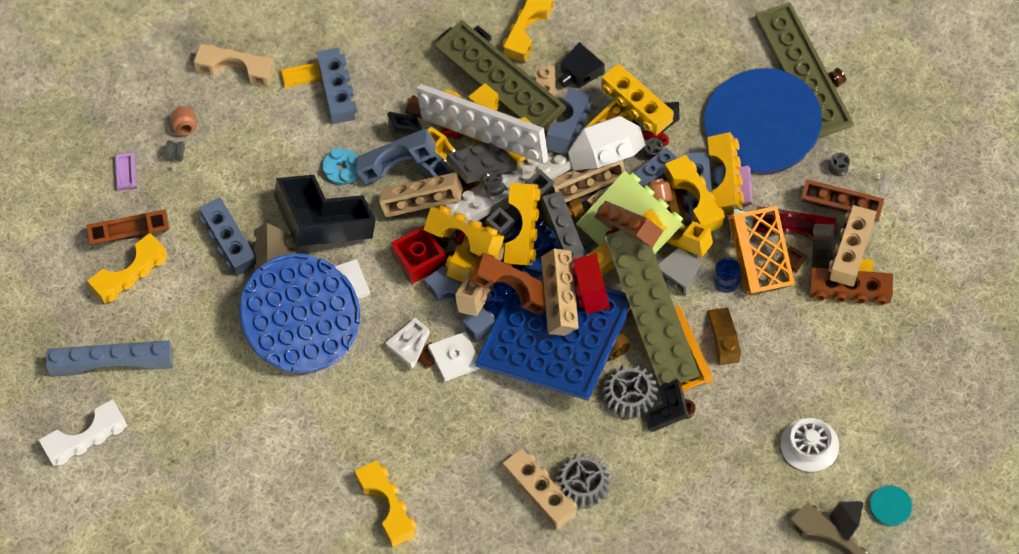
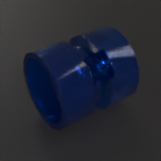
(727, 275)

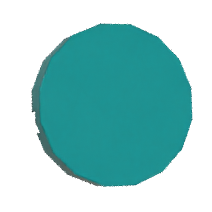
(891, 505)

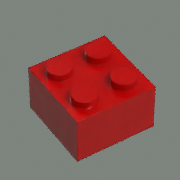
(418, 254)
(589, 284)

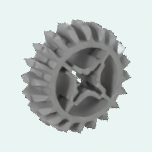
(641, 401)
(599, 473)

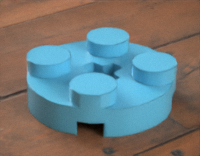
(338, 157)

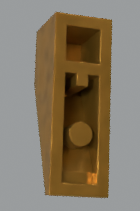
(724, 336)

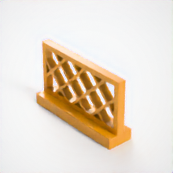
(744, 250)
(705, 374)

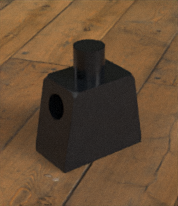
(580, 67)

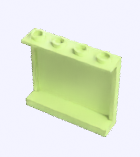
(631, 196)

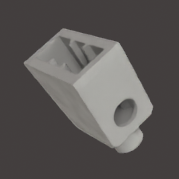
(681, 270)

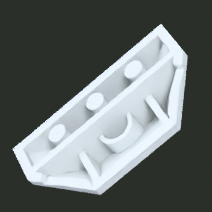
(605, 143)

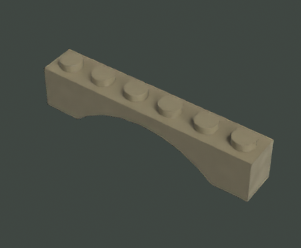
(815, 527)

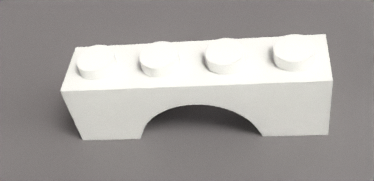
(106, 422)

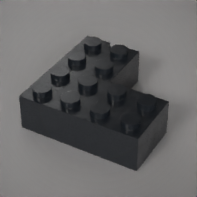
(321, 220)

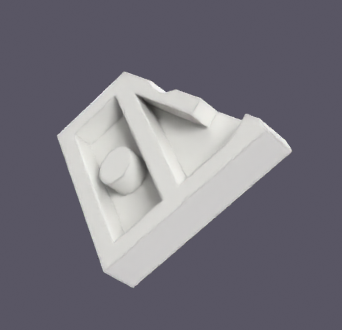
(409, 342)

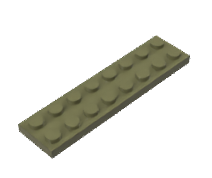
(798, 57)
(490, 66)
(652, 308)

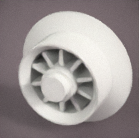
(809, 445)

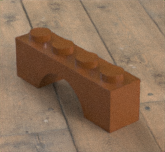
(633, 224)
(128, 226)
(489, 270)

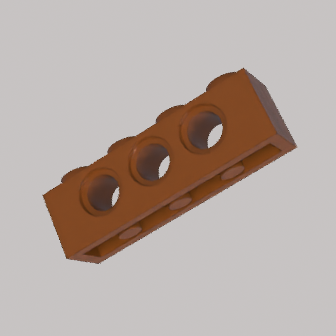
(839, 198)
(840, 293)

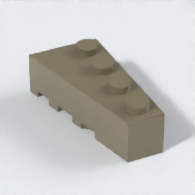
(272, 243)

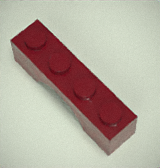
(794, 222)

